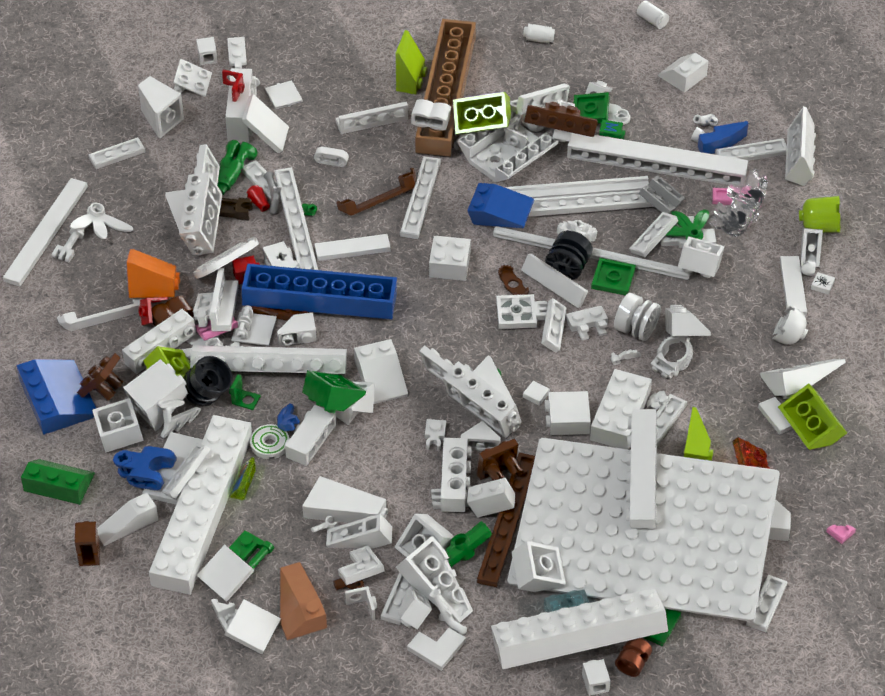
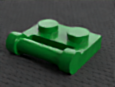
(247, 544)

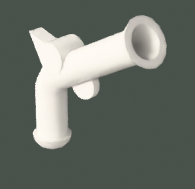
(445, 614)

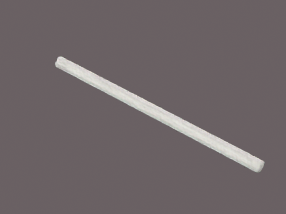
(545, 242)

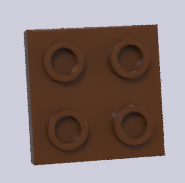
(99, 375)
(497, 459)

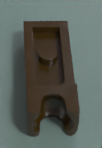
(236, 208)

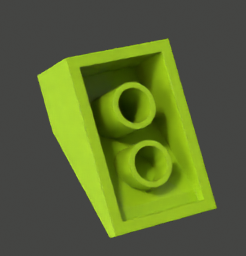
(409, 65)
(697, 440)

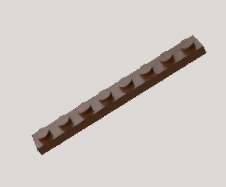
(506, 526)

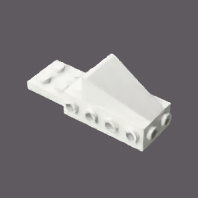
(199, 205)
(476, 390)

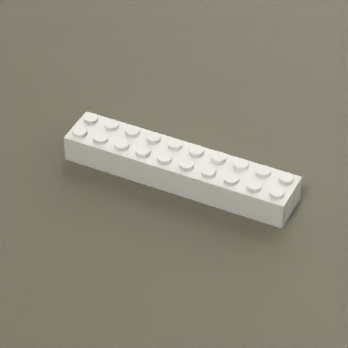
(200, 506)

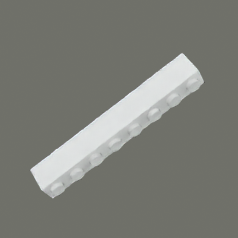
(275, 358)

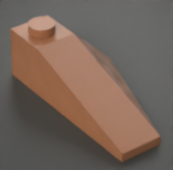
(299, 603)

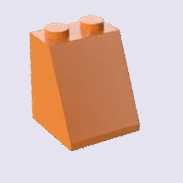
(150, 276)

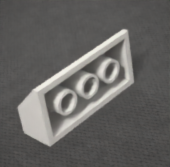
(800, 149)

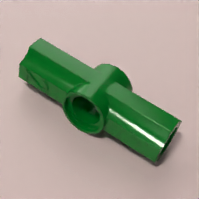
(464, 545)

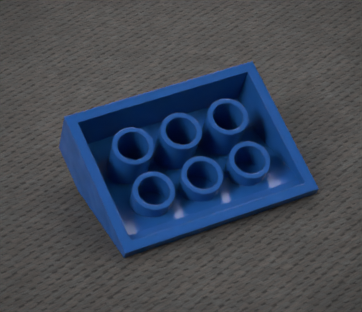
(53, 394)

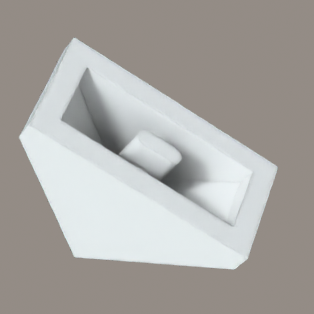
(481, 437)

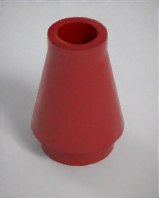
(258, 197)

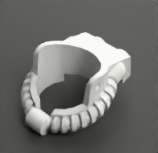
(667, 368)

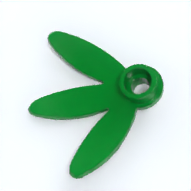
(687, 228)

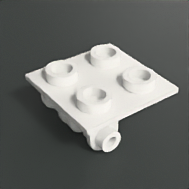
(191, 78)
(253, 327)

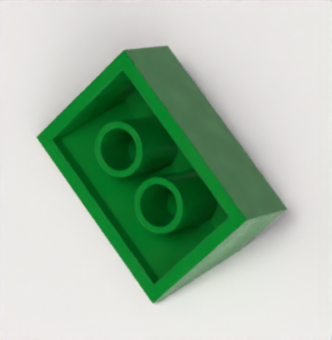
(331, 391)
(56, 480)

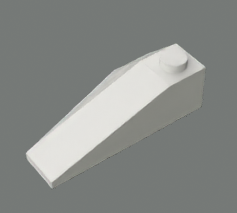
(790, 380)
(430, 570)

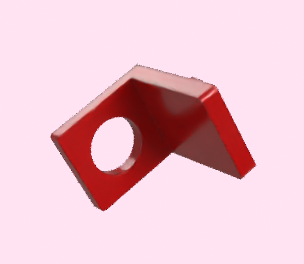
(238, 85)
(145, 309)

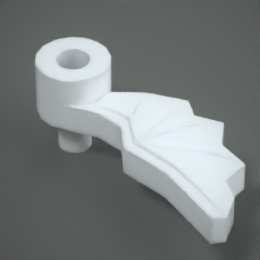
(624, 355)

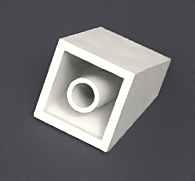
(160, 105)
(153, 387)

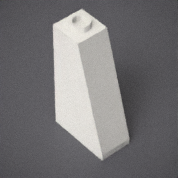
(341, 502)

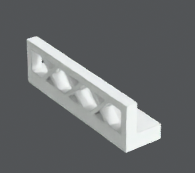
(539, 98)
(372, 117)
(223, 302)

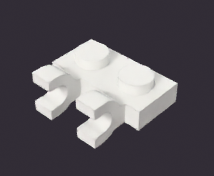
(588, 318)

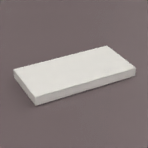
(181, 446)

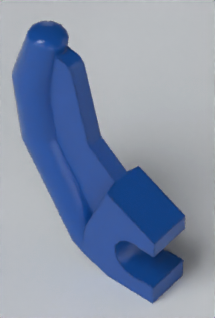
(286, 419)

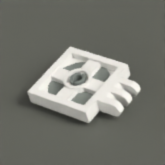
(519, 311)

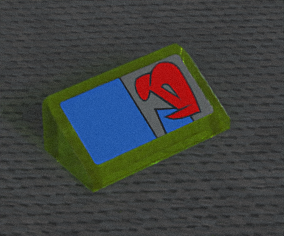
(244, 480)

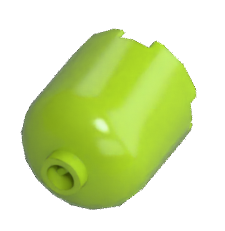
(821, 214)

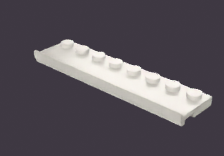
(585, 196)

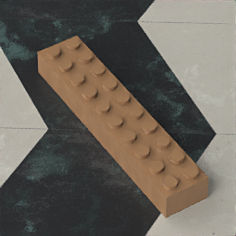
(447, 82)

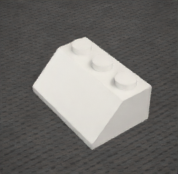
(683, 323)

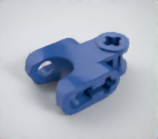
(142, 467)

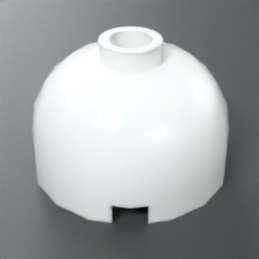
(791, 327)

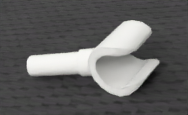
(327, 524)

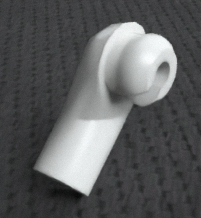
(705, 120)

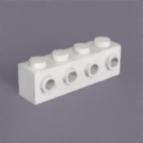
(167, 334)

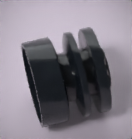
(569, 253)
(207, 380)

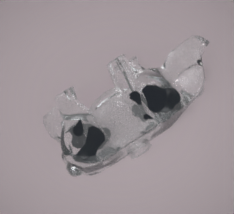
(744, 206)

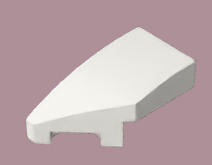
(224, 612)

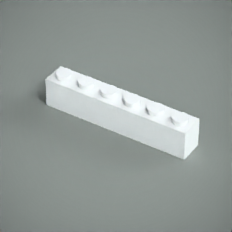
(643, 468)

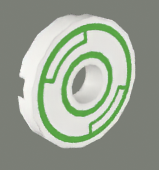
(264, 433)

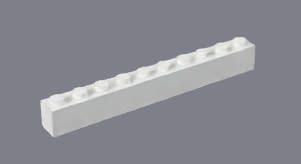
(658, 159)

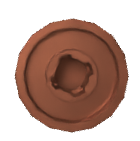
(633, 657)

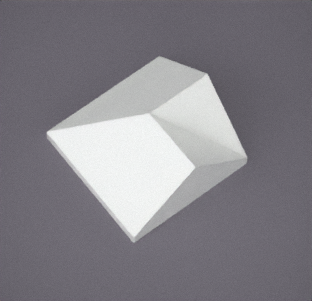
(364, 404)

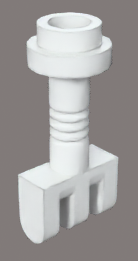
(66, 251)

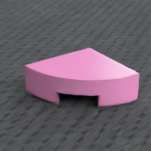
(841, 533)

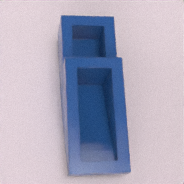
(722, 137)

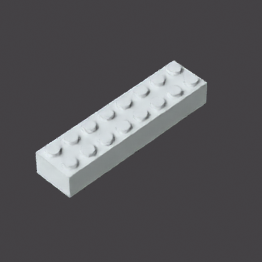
(579, 628)

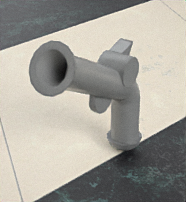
(274, 192)

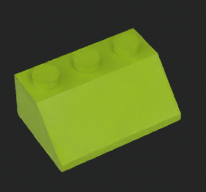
(481, 113)
(812, 418)

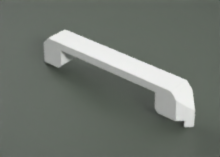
(71, 323)

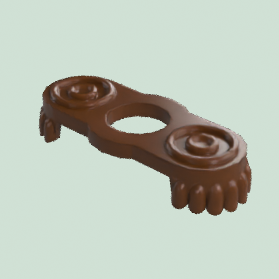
(507, 275)

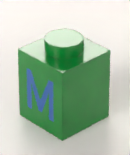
(612, 129)

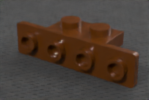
(561, 118)

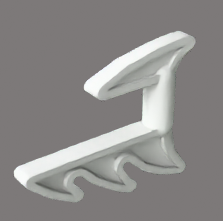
(177, 421)

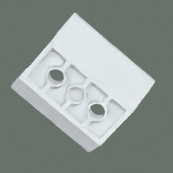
(490, 145)

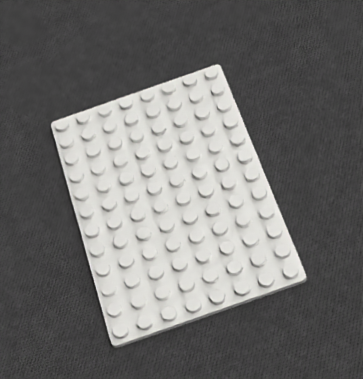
(705, 540)

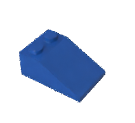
(499, 206)

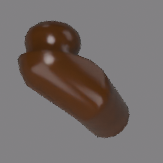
(339, 584)

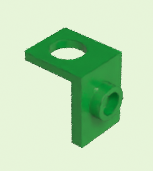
(237, 394)

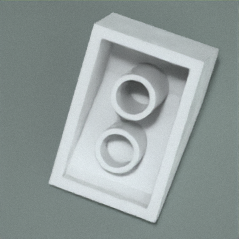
(380, 365)

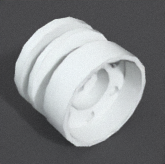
(637, 316)

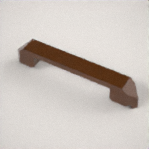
(406, 181)

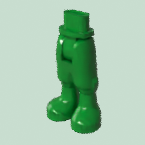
(230, 167)

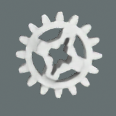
(580, 227)

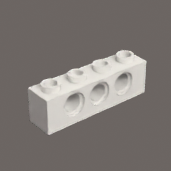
(455, 474)

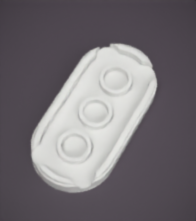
(225, 257)

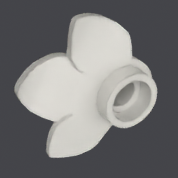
(618, 114)

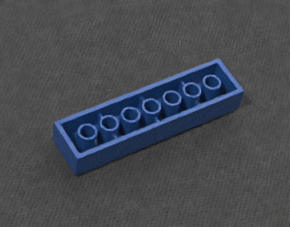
(319, 291)

